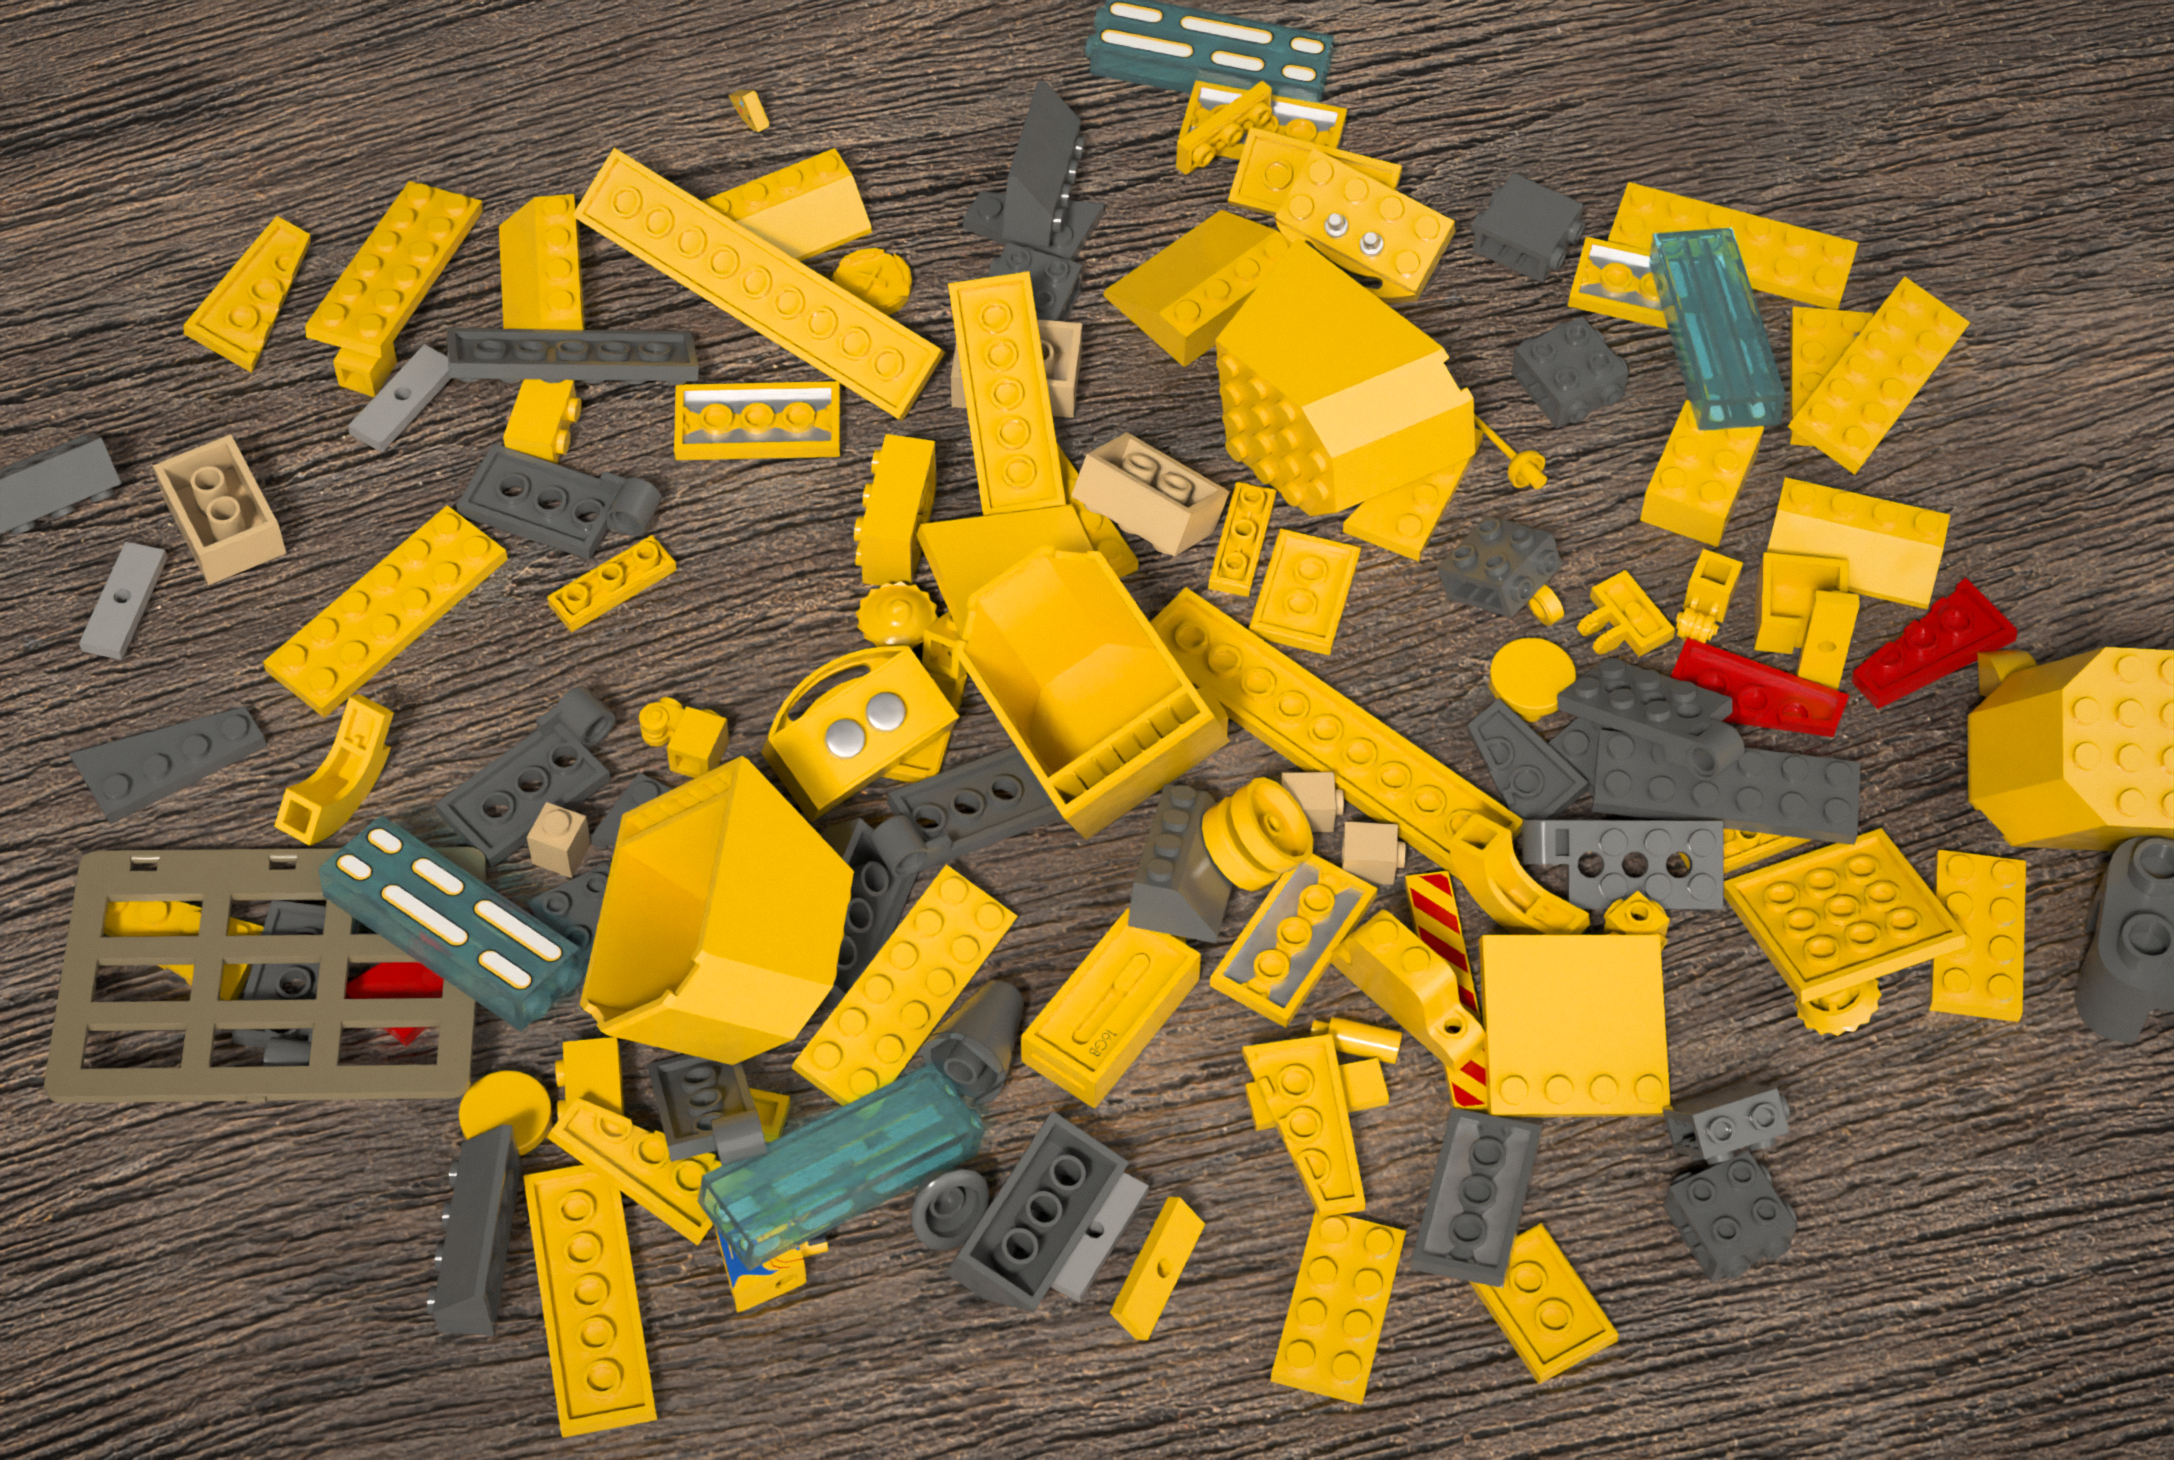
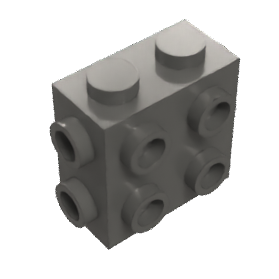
(1527, 227)
(1053, 279)
(1570, 372)
(1500, 566)
(574, 910)
(1726, 1121)
(1730, 1216)

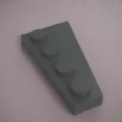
(157, 763)

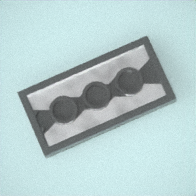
(1477, 1198)

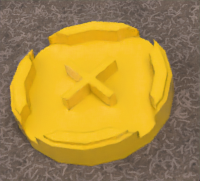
(875, 279)

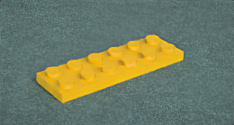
(1774, 253)
(394, 269)
(1878, 375)
(1006, 394)
(385, 611)
(905, 989)
(589, 1301)

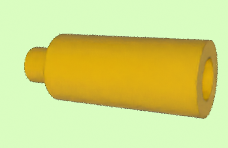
(1360, 1039)

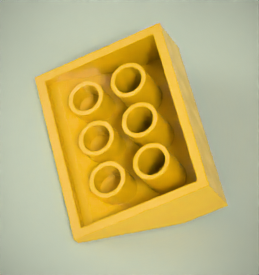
(1198, 283)

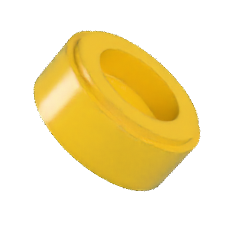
(1546, 606)

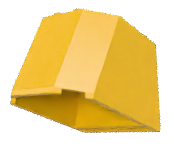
(1335, 389)
(1084, 685)
(2078, 751)
(717, 920)

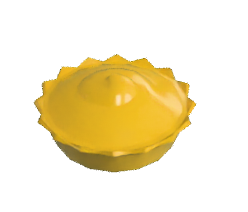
(896, 615)
(1841, 1009)

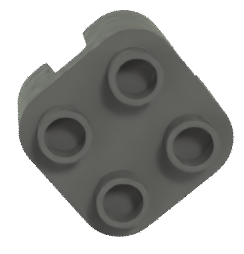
(2133, 942)

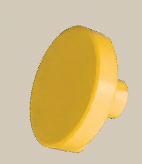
(1530, 675)
(507, 1100)

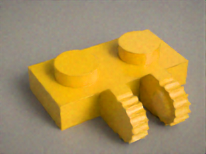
(1631, 614)

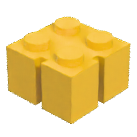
(1786, 596)

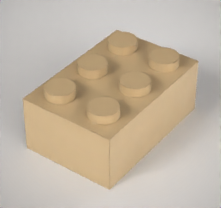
(1062, 359)
(1149, 494)
(219, 509)

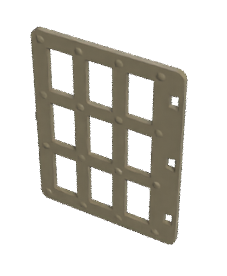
(217, 880)

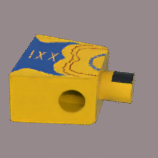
(769, 1278)

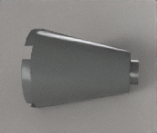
(978, 1042)

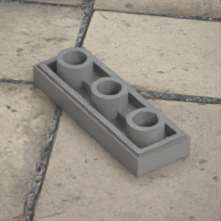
(401, 399)
(123, 600)
(1110, 1223)

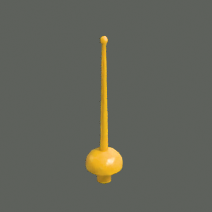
(1524, 467)

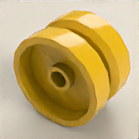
(1257, 834)

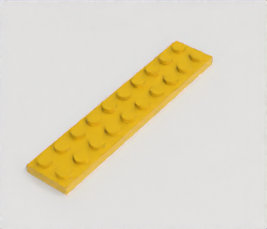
(759, 284)
(1324, 729)

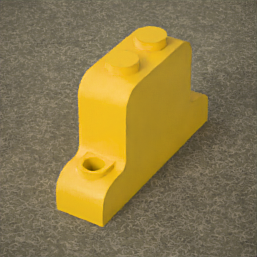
(1411, 987)

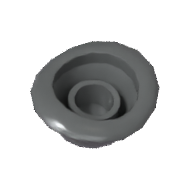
(948, 1207)

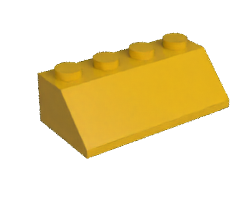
(800, 206)
(542, 266)
(1888, 544)

